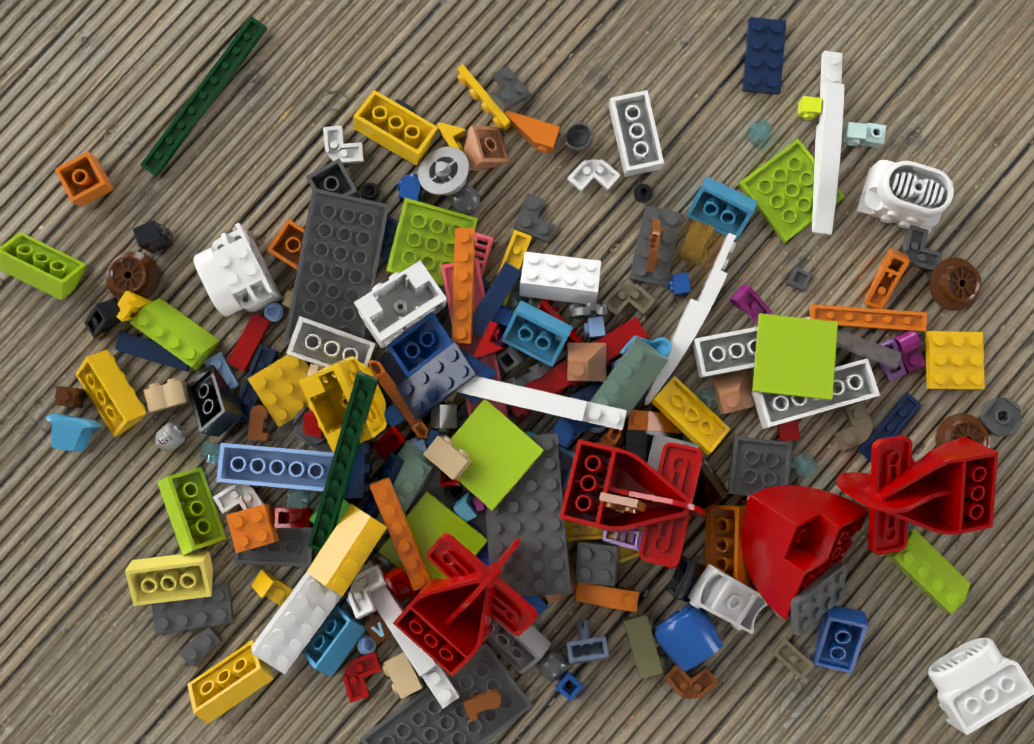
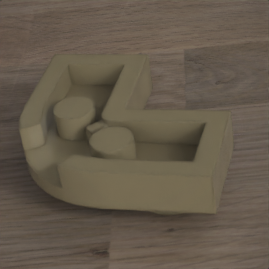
(631, 294)
(859, 428)

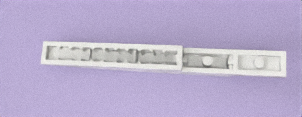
(828, 143)
(694, 316)
(545, 402)
(431, 672)

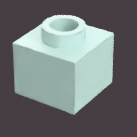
(854, 133)
(873, 140)

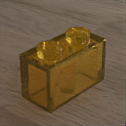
(696, 242)

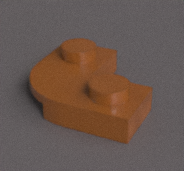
(656, 234)
(691, 687)

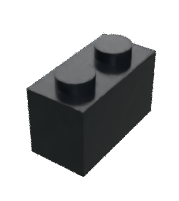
(153, 236)

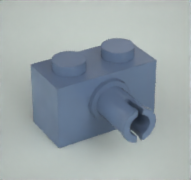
(586, 648)

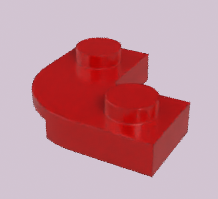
(355, 675)

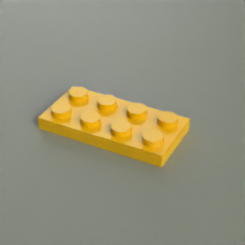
(690, 415)

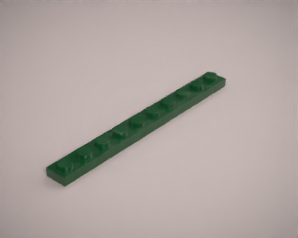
(203, 96)
(343, 459)

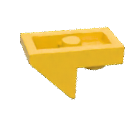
(451, 134)
(130, 305)
(271, 587)

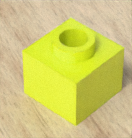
(809, 107)

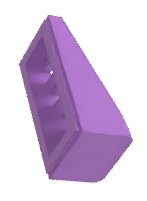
(892, 345)
(634, 540)

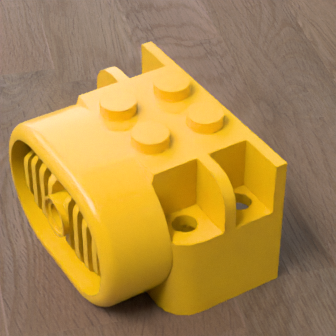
(329, 395)

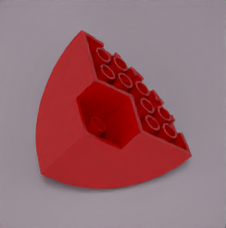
(794, 538)

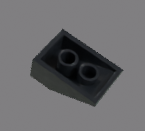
(213, 403)
(640, 441)
(684, 578)

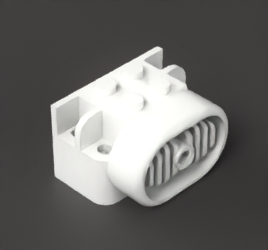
(906, 194)
(236, 274)
(400, 303)
(978, 684)

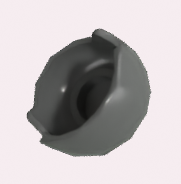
(579, 137)
(466, 200)
(553, 665)

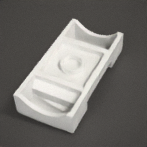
(727, 598)

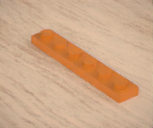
(463, 285)
(870, 317)
(400, 533)

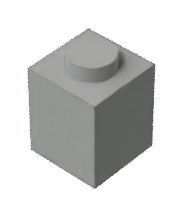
(444, 417)

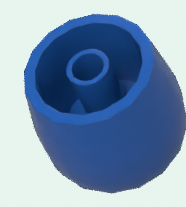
(688, 637)

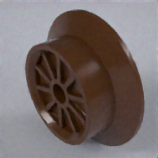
(132, 273)
(954, 284)
(962, 426)

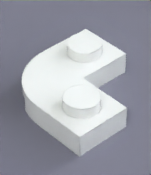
(335, 147)
(593, 169)
(237, 494)
(360, 590)

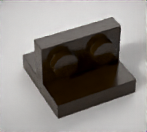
(709, 487)

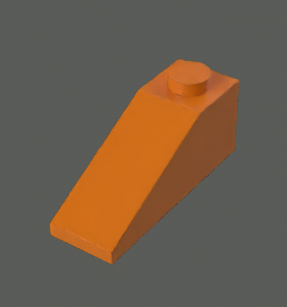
(536, 132)
(886, 278)
(650, 422)
(607, 596)

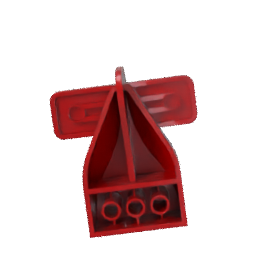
(665, 492)
(942, 492)
(455, 612)

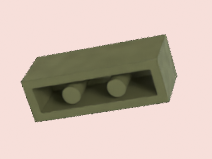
(643, 645)

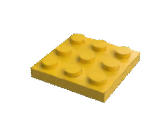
(954, 360)
(280, 388)

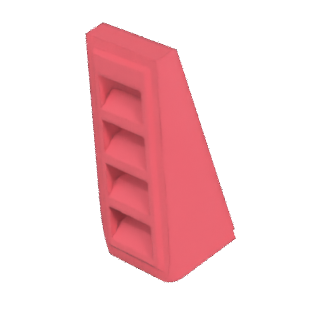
(489, 240)

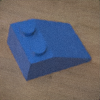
(420, 344)
(840, 639)

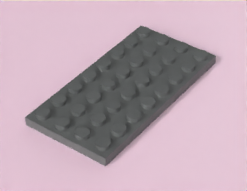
(337, 261)
(533, 515)
(426, 722)

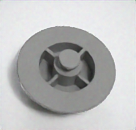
(444, 171)

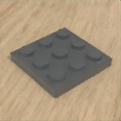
(758, 465)

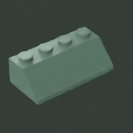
(630, 377)
(412, 476)

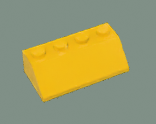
(394, 127)
(110, 392)
(346, 549)
(228, 683)

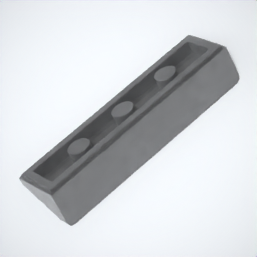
(868, 349)

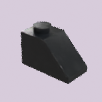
(103, 317)

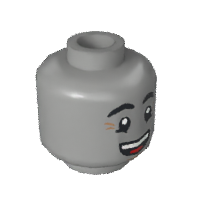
(170, 437)

